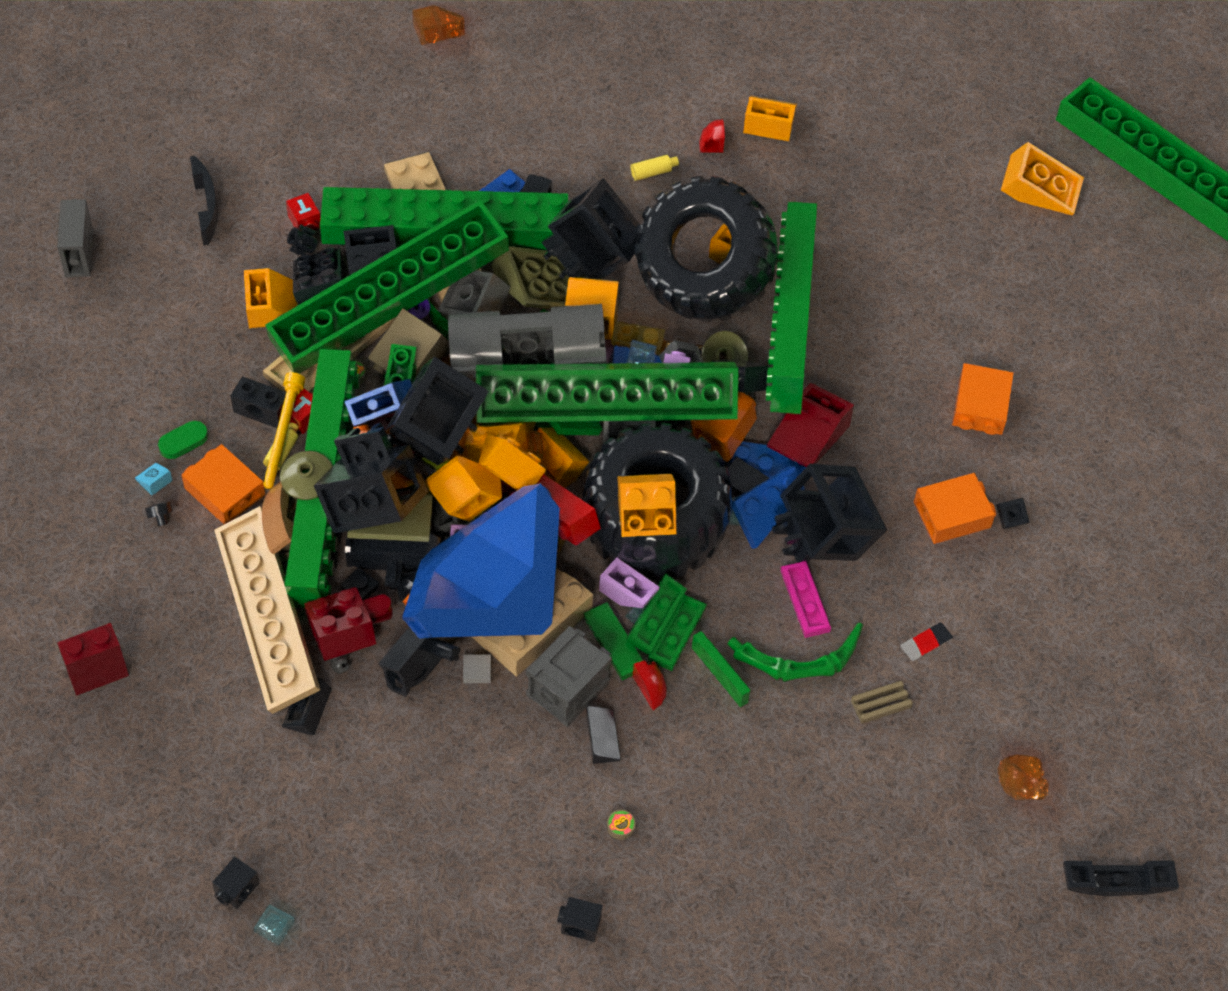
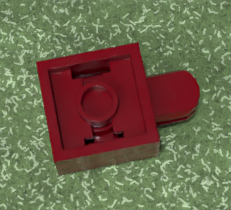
(345, 622)

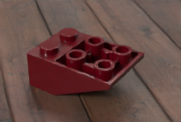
(815, 430)

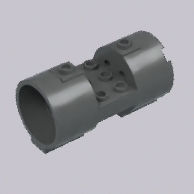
(556, 337)

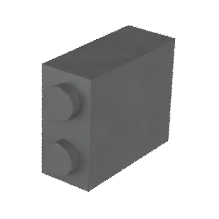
(75, 238)

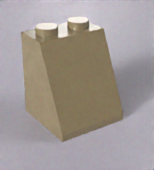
(410, 332)

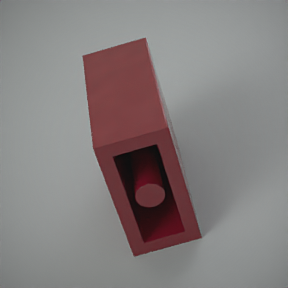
(93, 659)

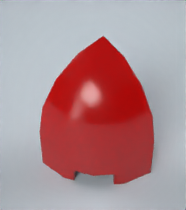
(713, 137)
(650, 683)

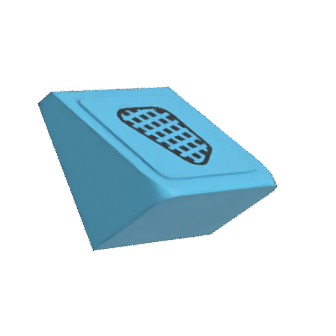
(154, 478)

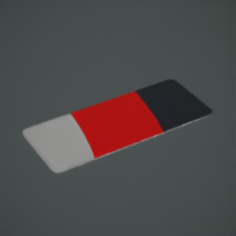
(926, 641)

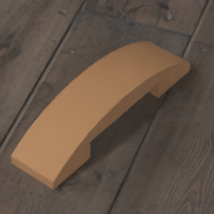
(275, 524)

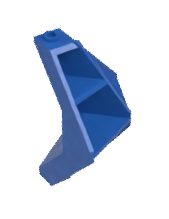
(491, 573)

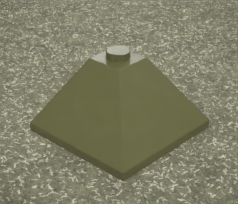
(532, 277)
(413, 527)

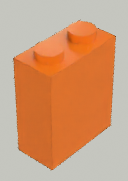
(982, 399)
(223, 484)
(954, 508)

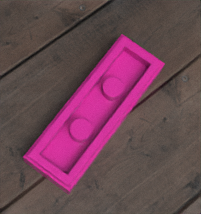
(805, 599)

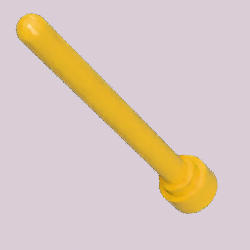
(293, 385)

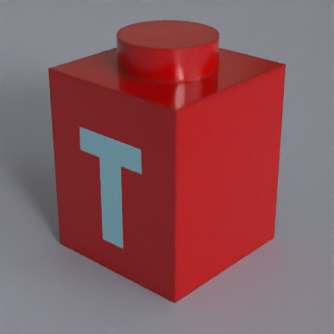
(303, 212)
(301, 410)

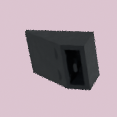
(367, 246)
(317, 273)

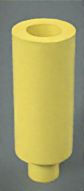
(653, 167)
(290, 440)

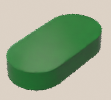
(183, 439)

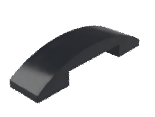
(209, 218)
(1120, 879)

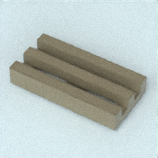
(869, 695)

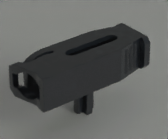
(389, 555)
(414, 659)

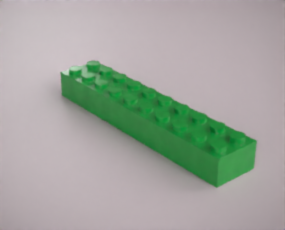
(1148, 153)
(414, 211)
(388, 286)
(792, 308)
(608, 392)
(312, 535)

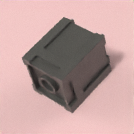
(568, 675)

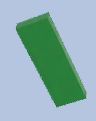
(656, 614)
(677, 633)
(613, 638)
(720, 669)

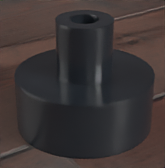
(159, 511)

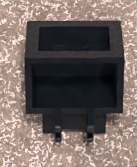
(592, 233)
(437, 411)
(360, 487)
(830, 522)

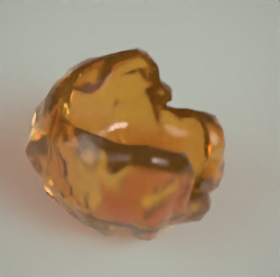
(1022, 777)

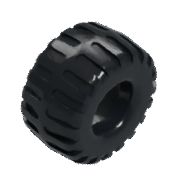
(731, 284)
(699, 519)

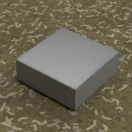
(477, 668)

